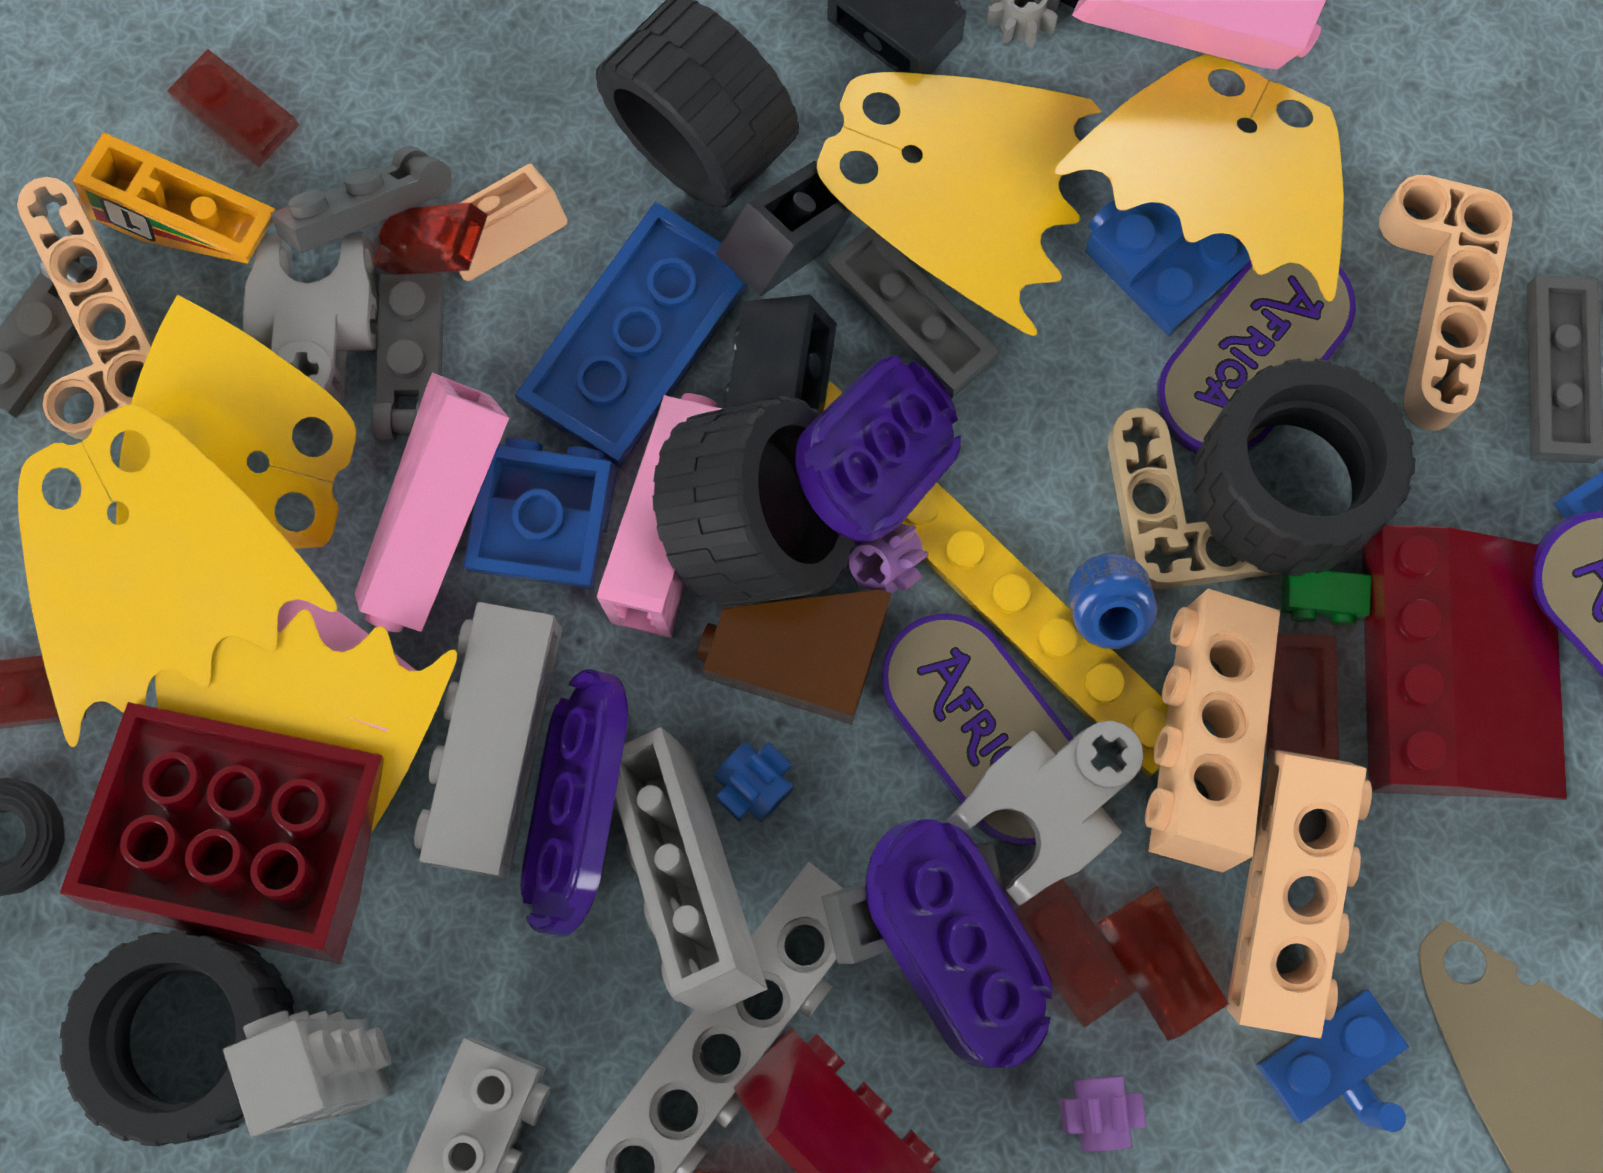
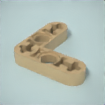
(1169, 526)

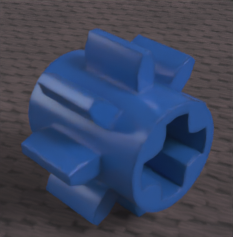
(753, 781)

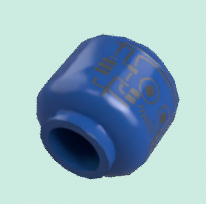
(1112, 601)

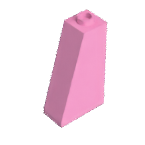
(1238, 30)
(429, 503)
(639, 582)

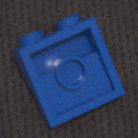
(1157, 266)
(541, 514)

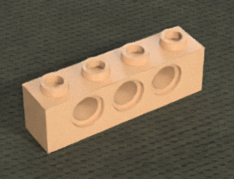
(1230, 765)
(1308, 995)

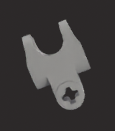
(317, 320)
(1058, 798)

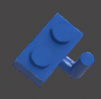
(1316, 1071)

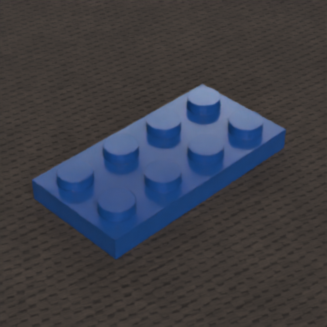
(634, 335)

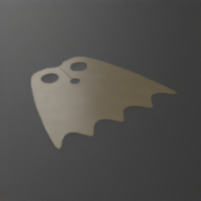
(1524, 1059)

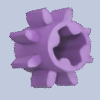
(888, 560)
(1102, 1113)

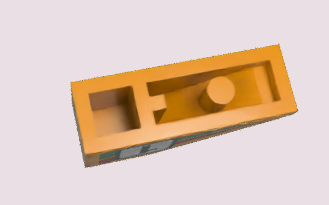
(168, 203)

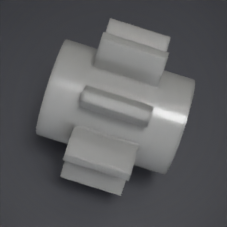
(1024, 22)

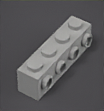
(490, 741)
(684, 877)
(306, 1069)
(481, 1112)

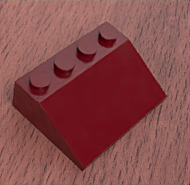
(1460, 668)
(228, 833)
(820, 1119)

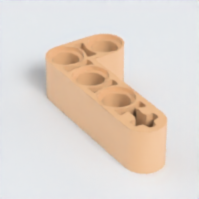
(84, 304)
(1446, 305)

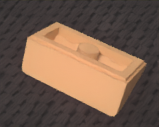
(519, 213)

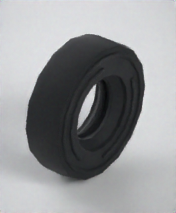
(43, 835)

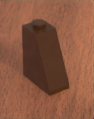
(799, 650)

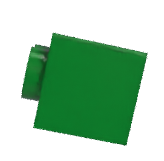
(1327, 594)

